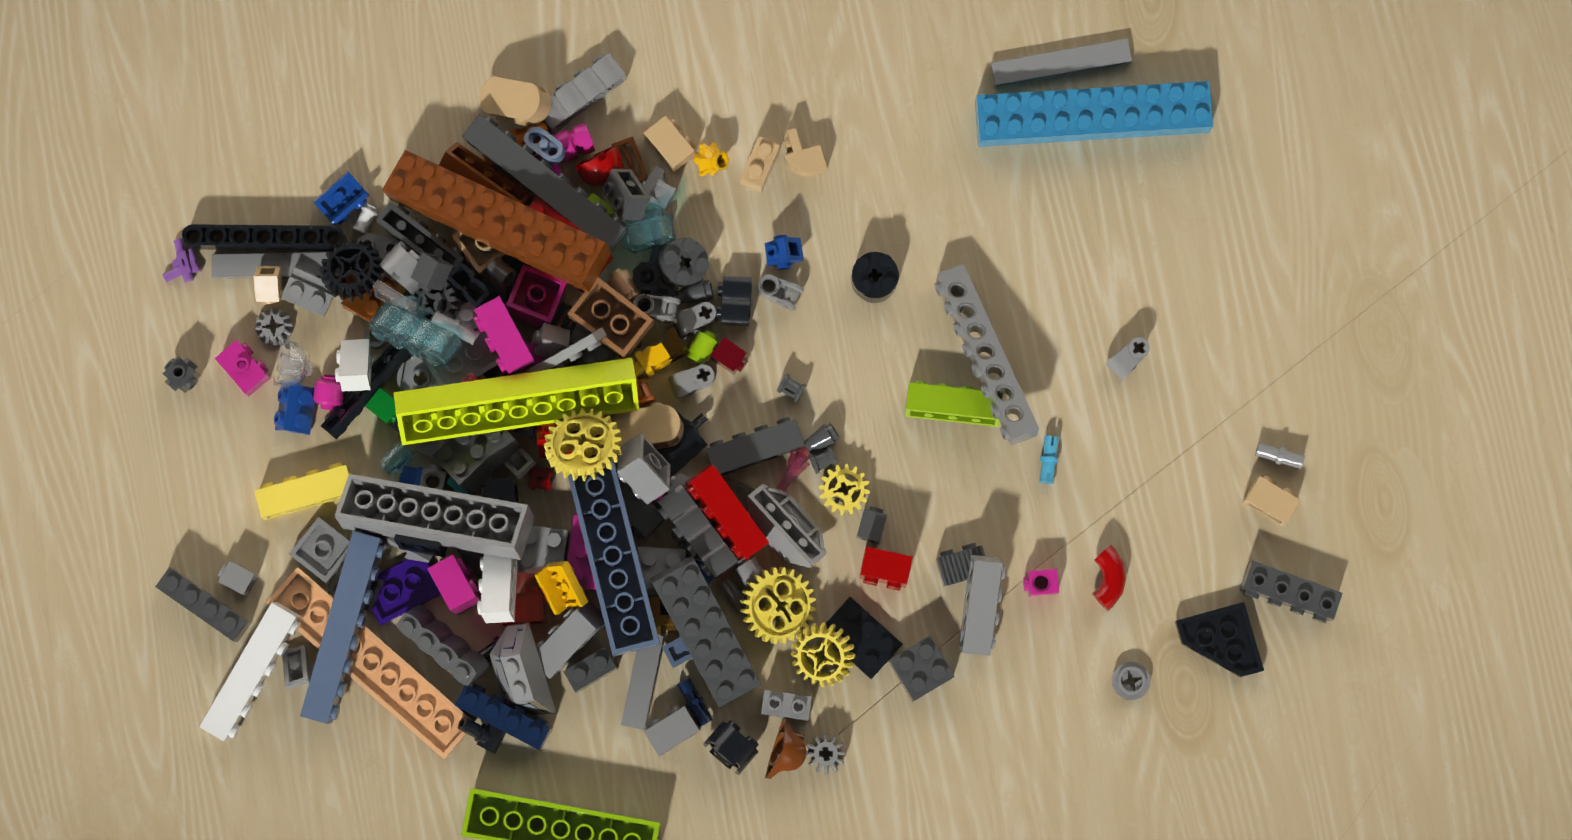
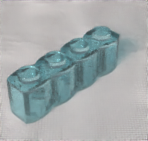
(415, 335)

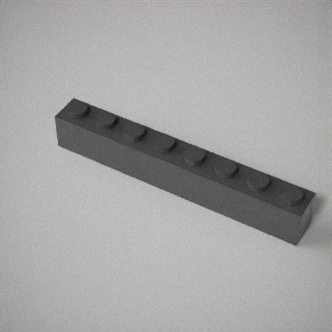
(542, 182)

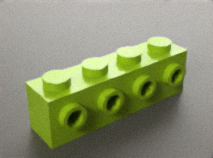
(949, 404)

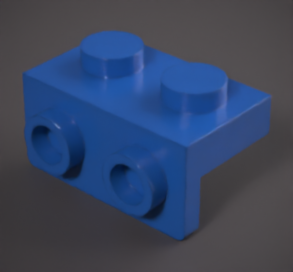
(341, 199)
(295, 409)

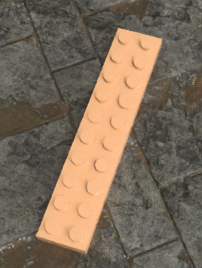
(378, 669)

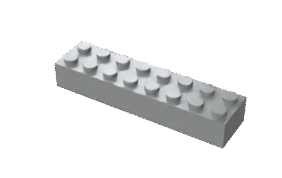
(435, 515)

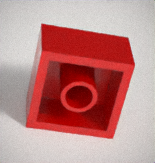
(885, 568)

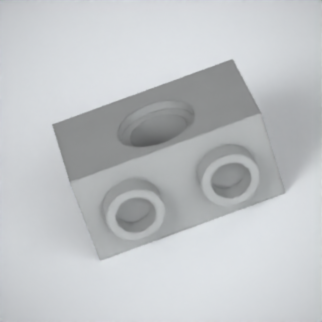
(786, 705)

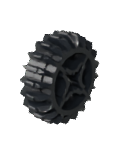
(351, 261)

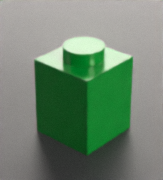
(382, 406)

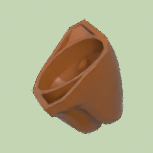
(787, 752)

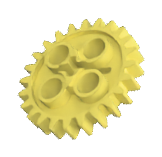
(583, 444)
(793, 591)

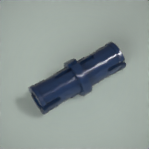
(694, 702)

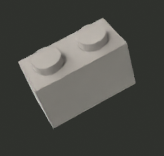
(671, 730)

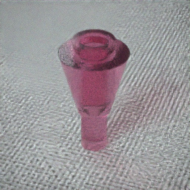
(795, 466)

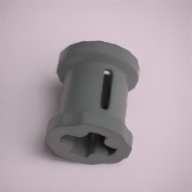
(791, 388)
(823, 460)

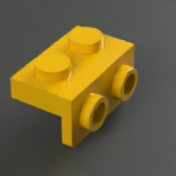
(560, 586)

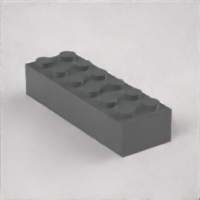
(705, 631)

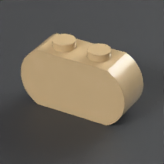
(515, 101)
(657, 423)

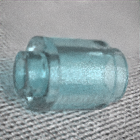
(396, 458)

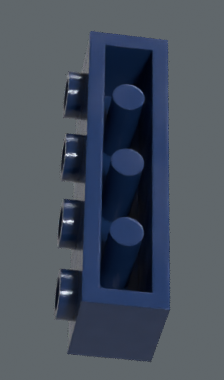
(508, 719)

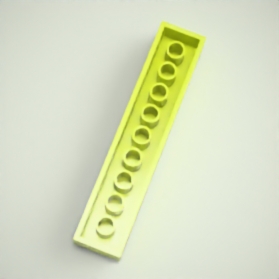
(515, 401)

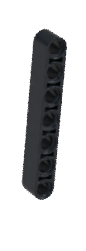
(254, 232)

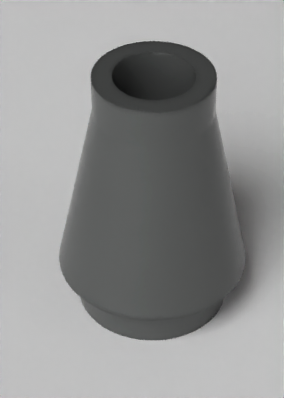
(697, 292)
(822, 438)

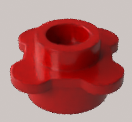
(545, 483)

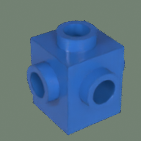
(783, 252)

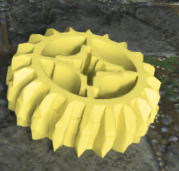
(831, 656)

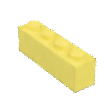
(302, 492)

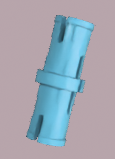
(1049, 459)

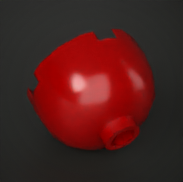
(597, 168)

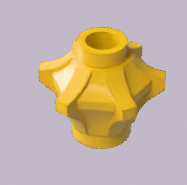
(710, 159)

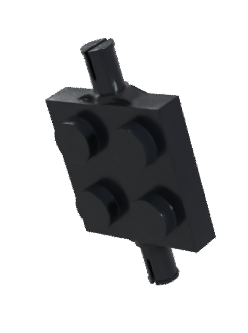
(688, 447)

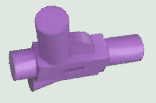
(183, 264)

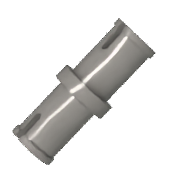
(455, 326)
(1280, 455)

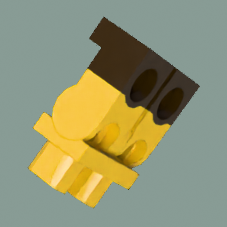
(659, 356)

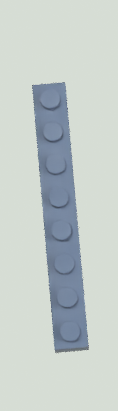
(342, 627)

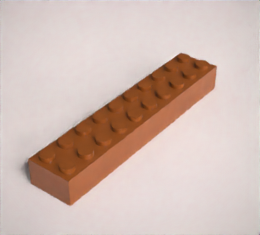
(497, 221)

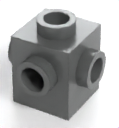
(188, 378)

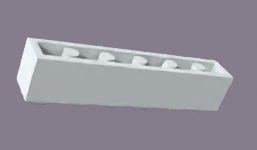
(250, 672)

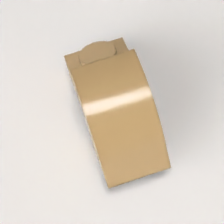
(805, 161)

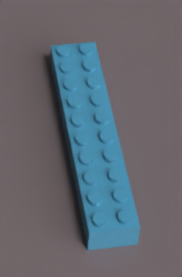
(1093, 113)

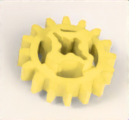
(841, 479)

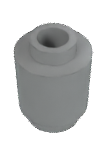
(747, 569)

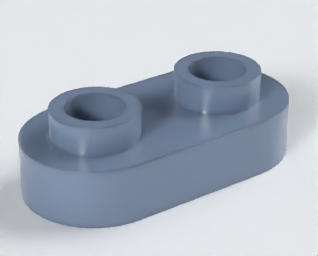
(546, 146)

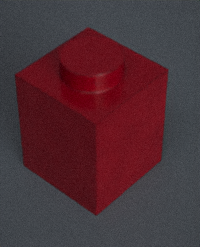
(729, 356)

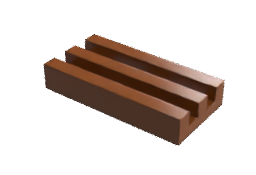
(623, 143)

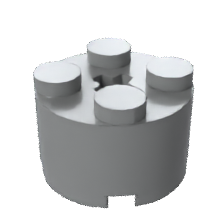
(400, 265)

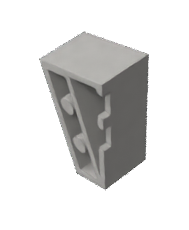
(569, 638)

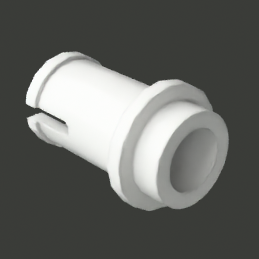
(365, 218)

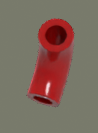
(1113, 578)

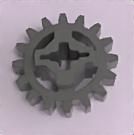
(435, 301)

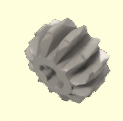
(820, 760)

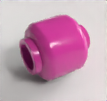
(328, 392)

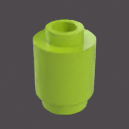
(702, 347)

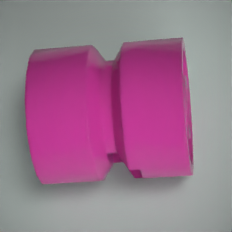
(576, 142)

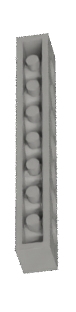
(958, 280)

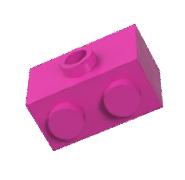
(243, 368)

